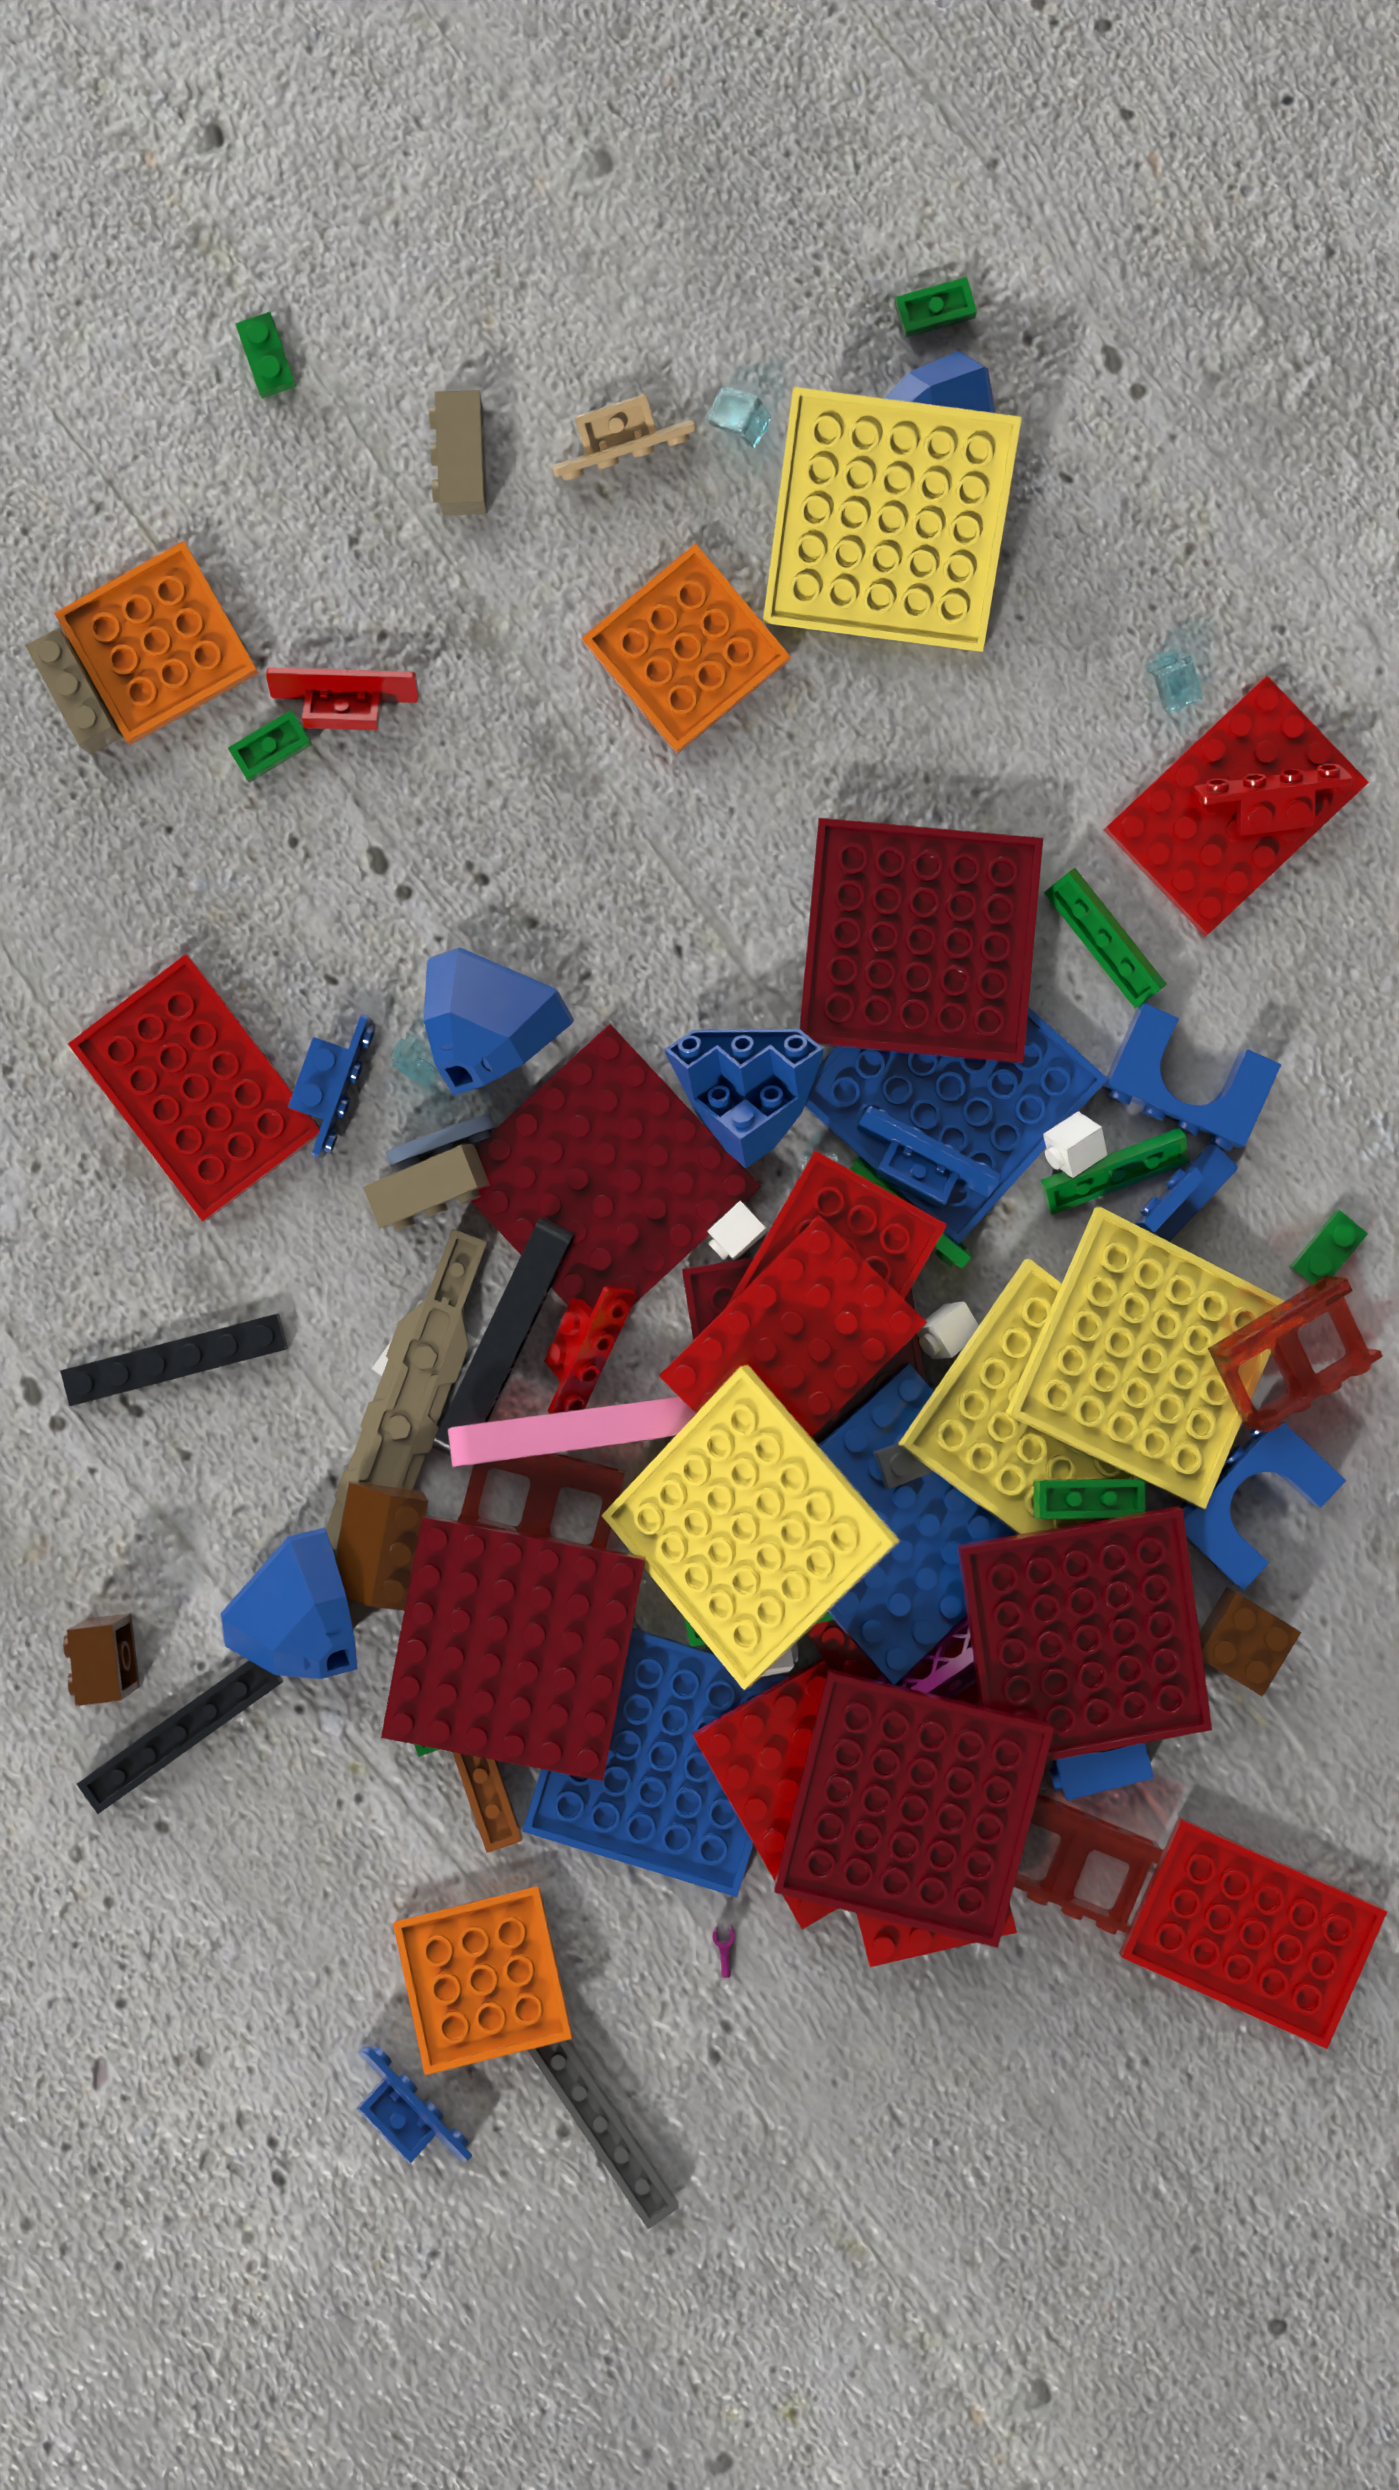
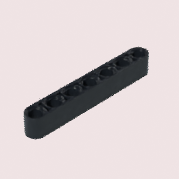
(508, 1329)

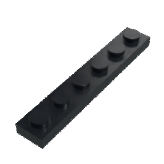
(174, 1359)
(177, 1734)

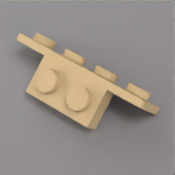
(616, 432)

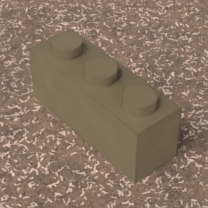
(459, 452)
(73, 691)
(427, 1187)

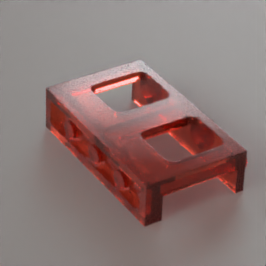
(1279, 1333)
(547, 1476)
(1078, 1837)

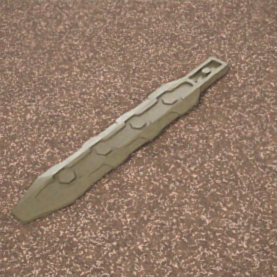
(414, 1385)

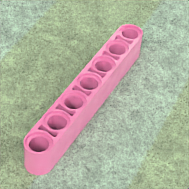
(568, 1431)

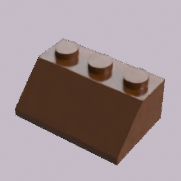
(379, 1543)

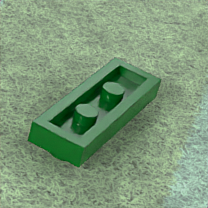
(1088, 1498)

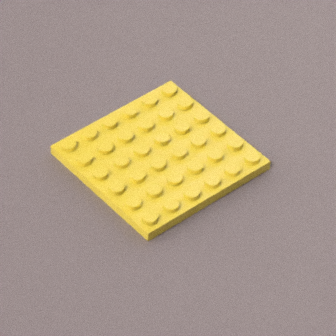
(890, 518)
(1129, 1359)
(965, 1425)
(748, 1527)

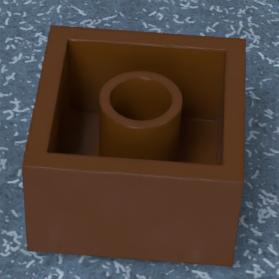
(1246, 1641)
(102, 1659)

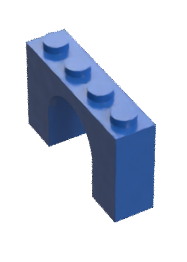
(1138, 1078)
(1271, 1451)
(1100, 1771)

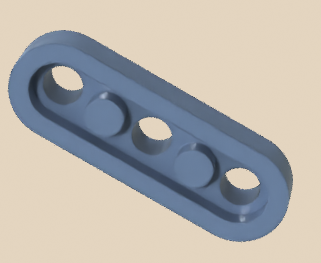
(441, 1141)

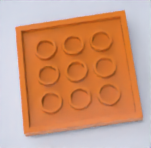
(156, 643)
(686, 648)
(482, 1980)

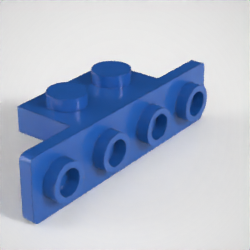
(325, 1082)
(922, 1163)
(1187, 1193)
(402, 2116)

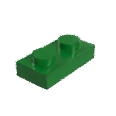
(935, 307)
(265, 355)
(270, 746)
(1329, 1248)

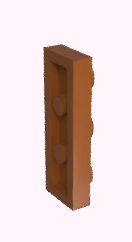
(489, 1801)

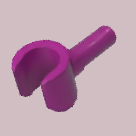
(724, 1950)

